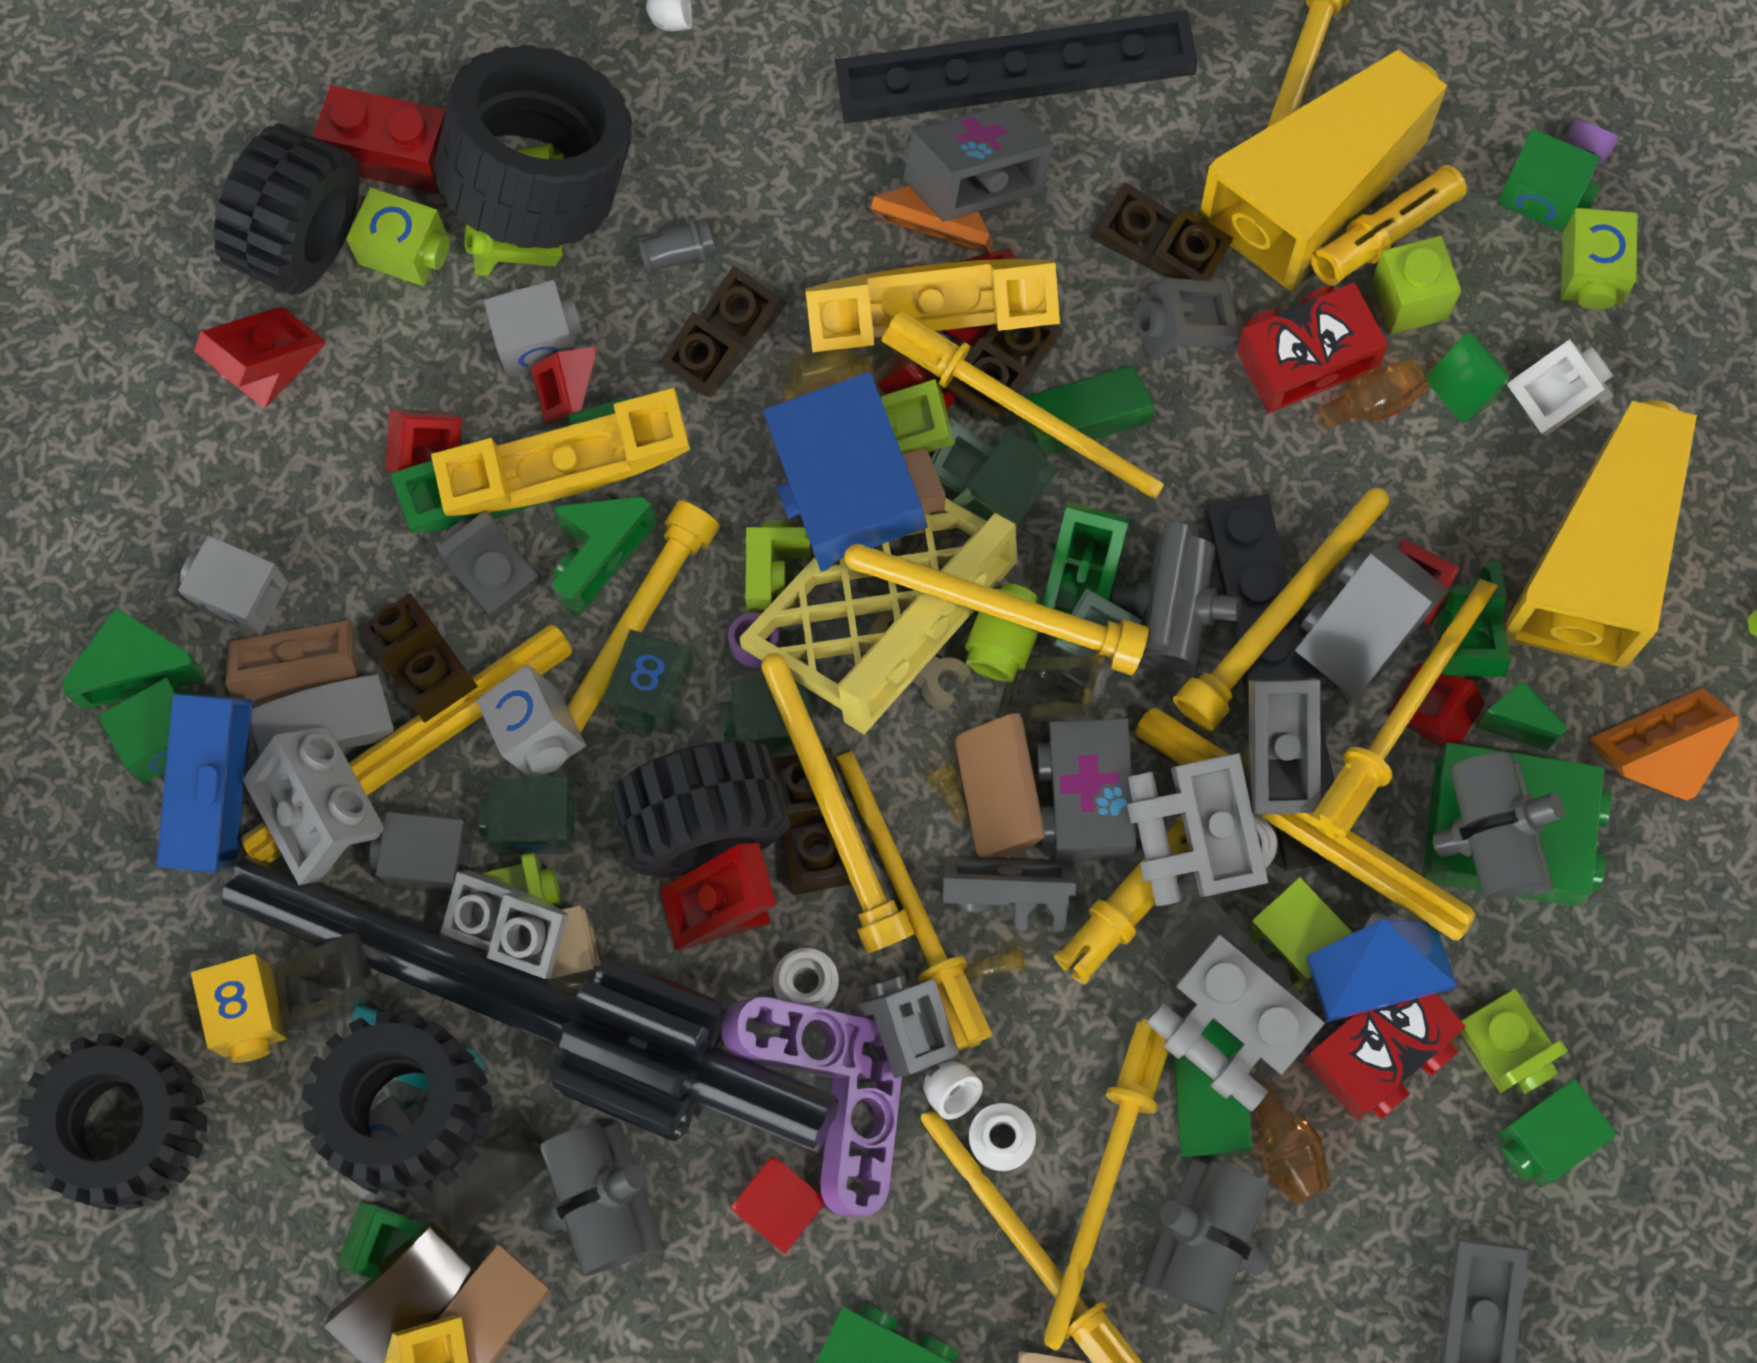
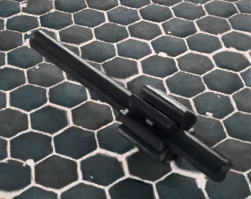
(625, 1040)

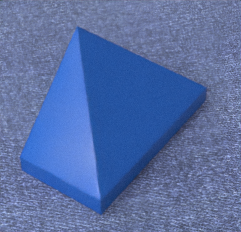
(1380, 968)

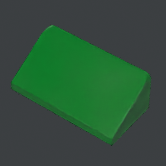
(1094, 406)
(1207, 1120)

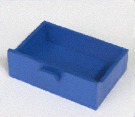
(844, 469)
(204, 782)

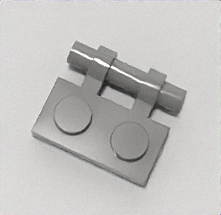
(1216, 825)
(1249, 1007)

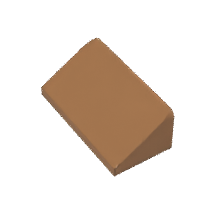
(291, 661)
(999, 788)

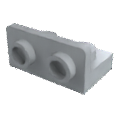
(310, 801)

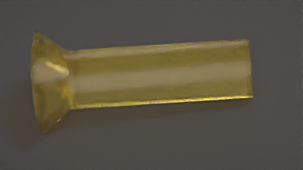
(996, 965)

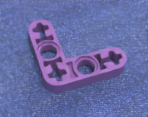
(846, 1065)

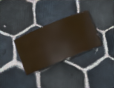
(1159, 239)
(724, 333)
(1009, 358)
(417, 657)
(807, 843)
(405, 1293)

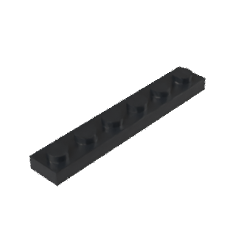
(1016, 66)
(1254, 569)

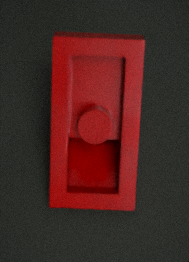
(260, 351)
(719, 898)

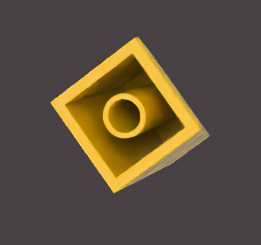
(1321, 166)
(1611, 555)

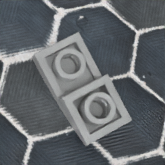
(350, 708)
(505, 922)

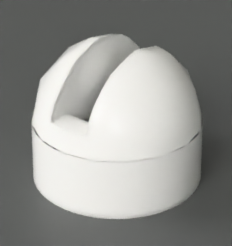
(670, 14)
(952, 1089)

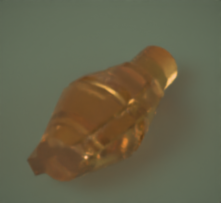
(1376, 394)
(1291, 1151)

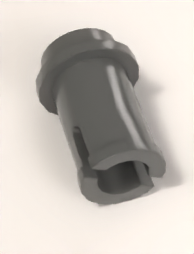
(677, 245)

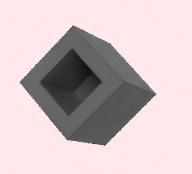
(421, 852)

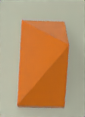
(909, 211)
(1672, 744)

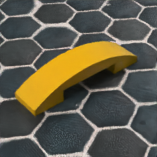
(937, 295)
(563, 460)

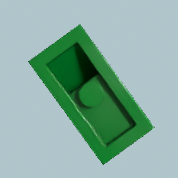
(609, 537)

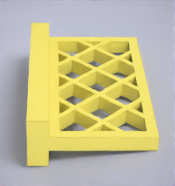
(913, 638)

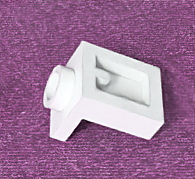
(1561, 386)

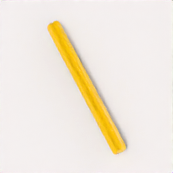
(418, 738)
(1349, 853)

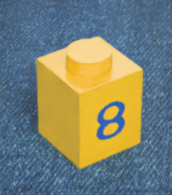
(239, 1008)

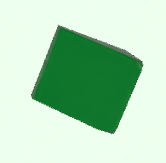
(1468, 378)
(1523, 718)
(373, 1237)

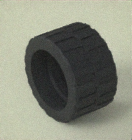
(544, 98)

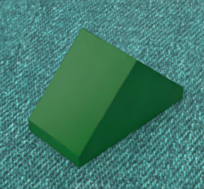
(1085, 556)
(125, 661)

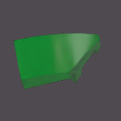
(1485, 646)

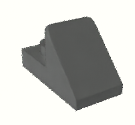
(1283, 746)

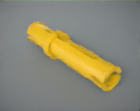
(1353, 250)
(1115, 918)

